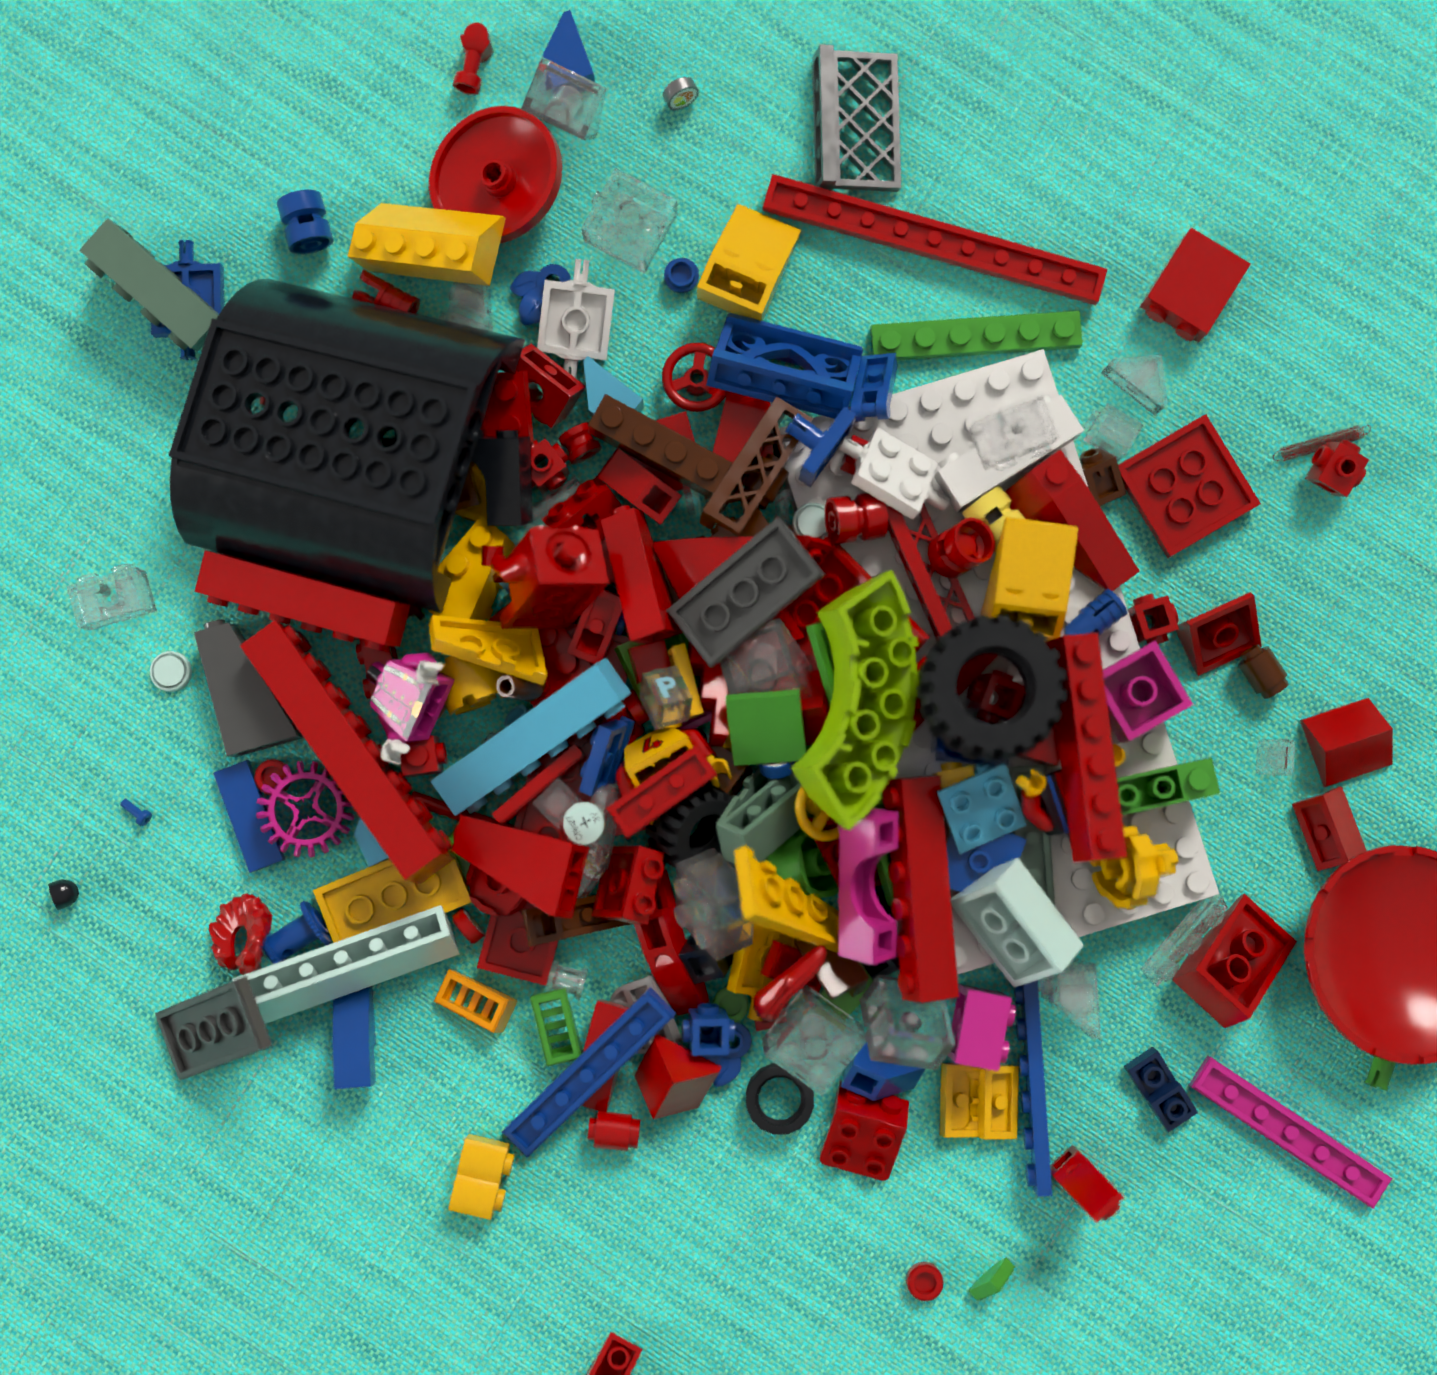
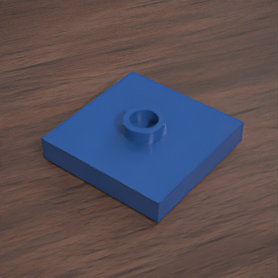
(973, 864)

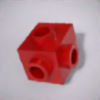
(1337, 467)
(555, 472)
(1162, 614)
(1006, 696)

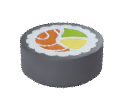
(680, 93)

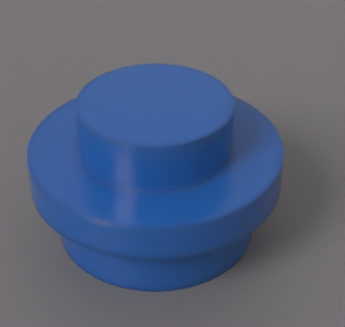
(681, 275)

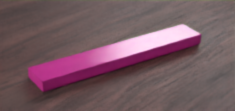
(1290, 1132)

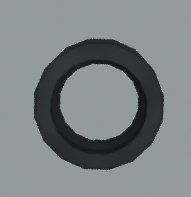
(768, 1124)

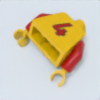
(659, 749)

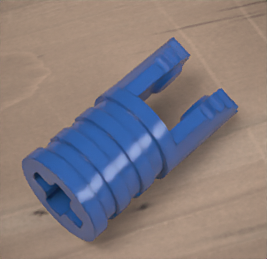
(1098, 615)

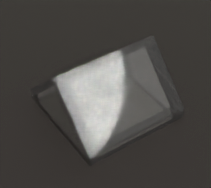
(565, 100)

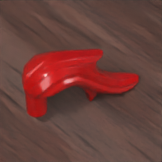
(775, 995)

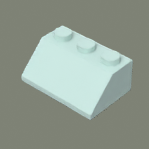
(1017, 924)

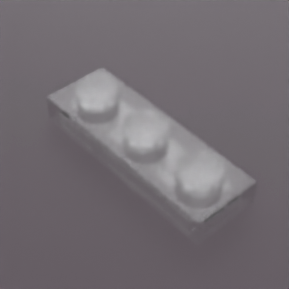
(1184, 939)

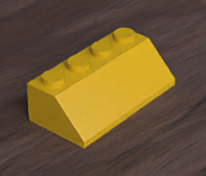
(428, 243)

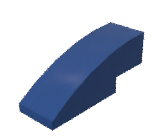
(354, 1040)

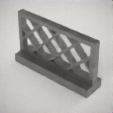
(827, 113)

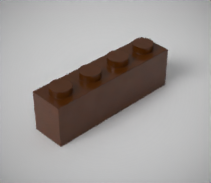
(658, 446)

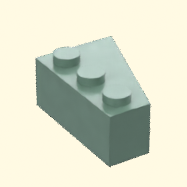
(760, 816)

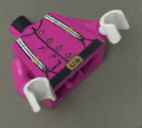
(407, 700)

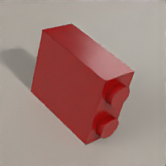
(1194, 286)

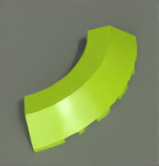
(869, 703)

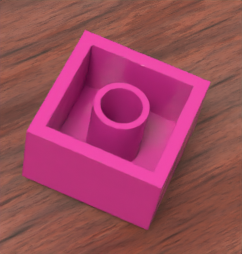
(1142, 692)
(981, 1027)

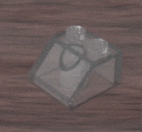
(768, 663)
(1075, 996)

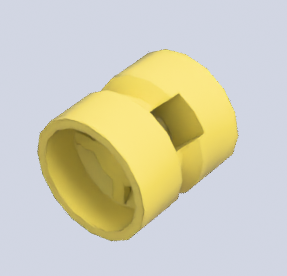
(987, 504)

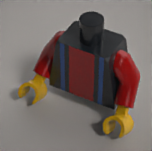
(1045, 800)

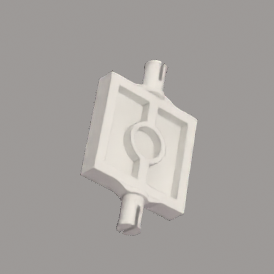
(575, 319)
(894, 473)

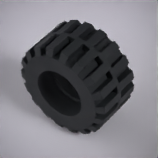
(672, 829)

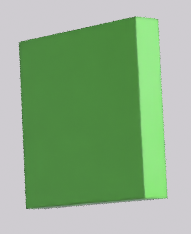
(766, 727)

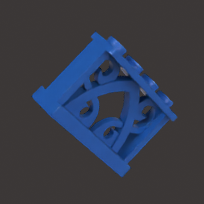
(743, 365)

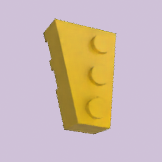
(472, 584)

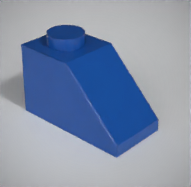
(567, 48)

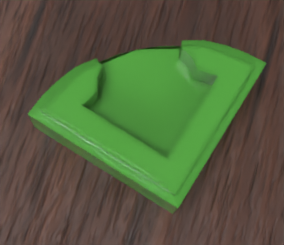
(992, 1280)

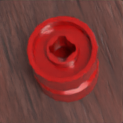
(853, 518)
(961, 548)

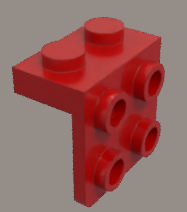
(865, 1134)

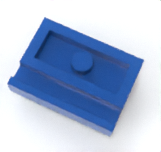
(606, 754)

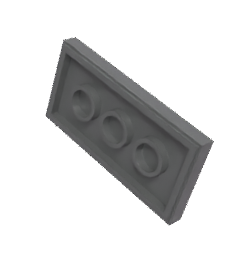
(745, 592)
(213, 1028)

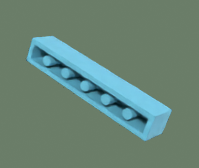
(530, 737)

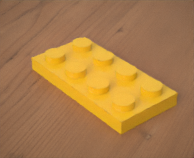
(383, 896)

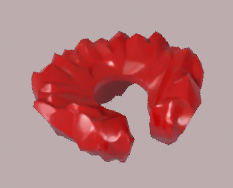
(241, 912)

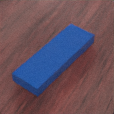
(240, 799)

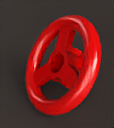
(696, 389)

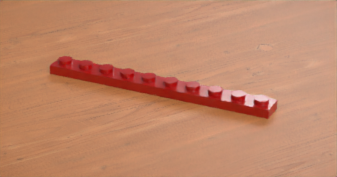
(934, 239)

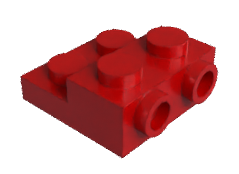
(629, 885)

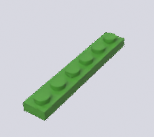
(978, 335)

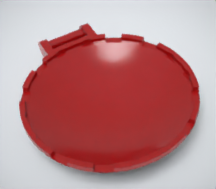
(1376, 952)

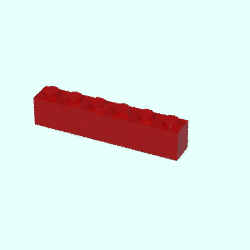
(303, 599)
(1088, 753)
(921, 891)

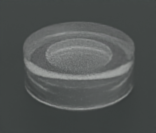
(692, 501)

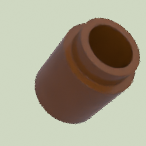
(753, 482)
(1263, 671)

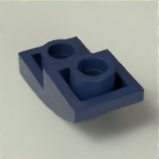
(1160, 1089)

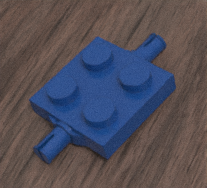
(203, 279)

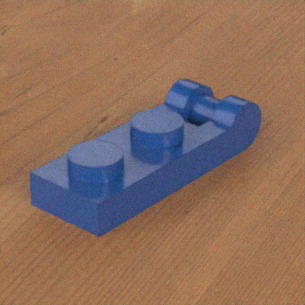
(874, 386)

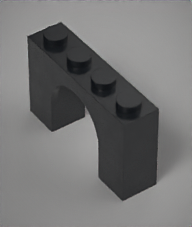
(506, 473)

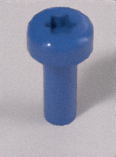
(143, 817)

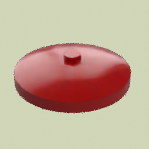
(499, 166)

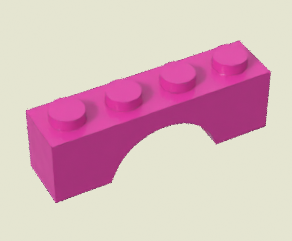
(864, 926)

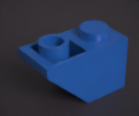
(878, 1079)

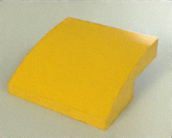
(979, 1102)

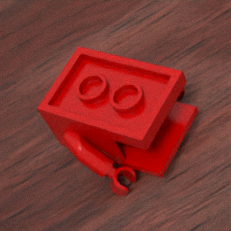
(549, 576)

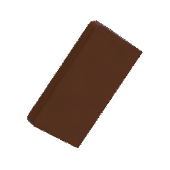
(837, 973)

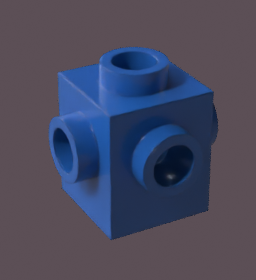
(712, 1042)

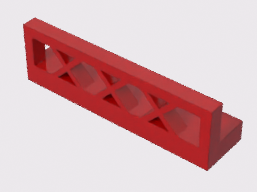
(918, 574)

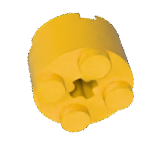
(472, 686)

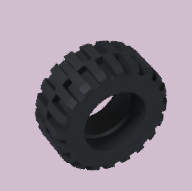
(1038, 671)

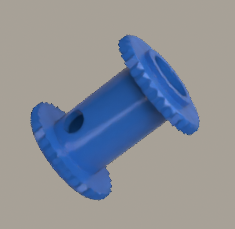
(297, 935)

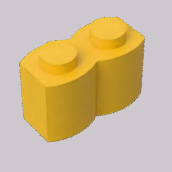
(480, 1177)

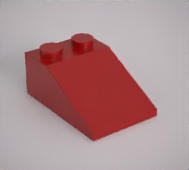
(1235, 963)

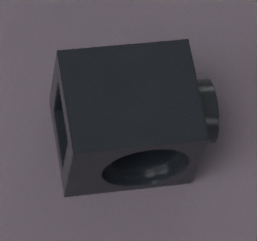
(701, 964)

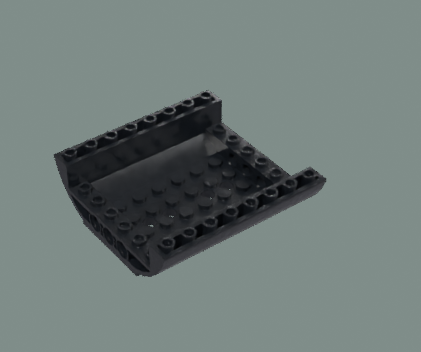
(303, 488)

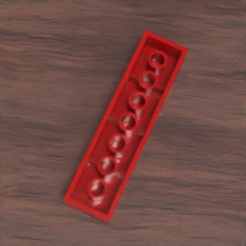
(347, 751)

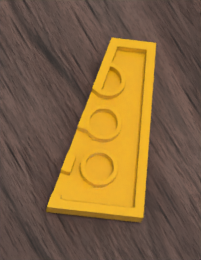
(782, 903)

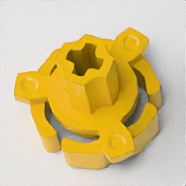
(1136, 873)

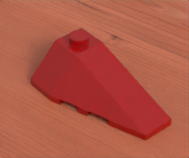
(1059, 495)

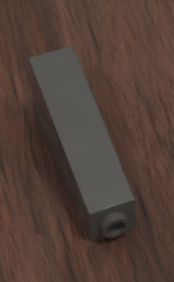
(243, 703)

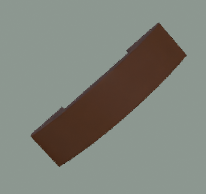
(546, 928)

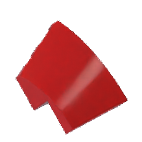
(695, 558)

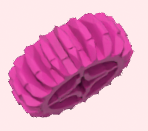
(278, 794)

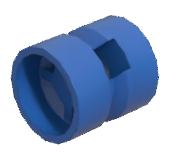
(304, 219)

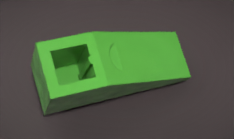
(1167, 786)

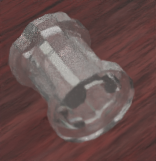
(566, 977)

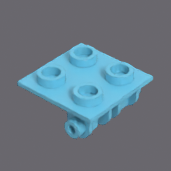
(981, 807)

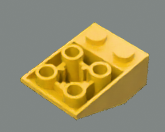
(747, 263)
(1032, 574)

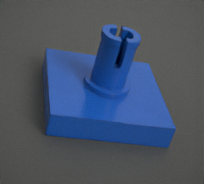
(822, 444)

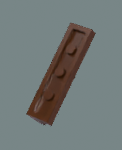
(744, 465)

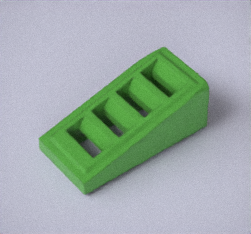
(561, 1054)

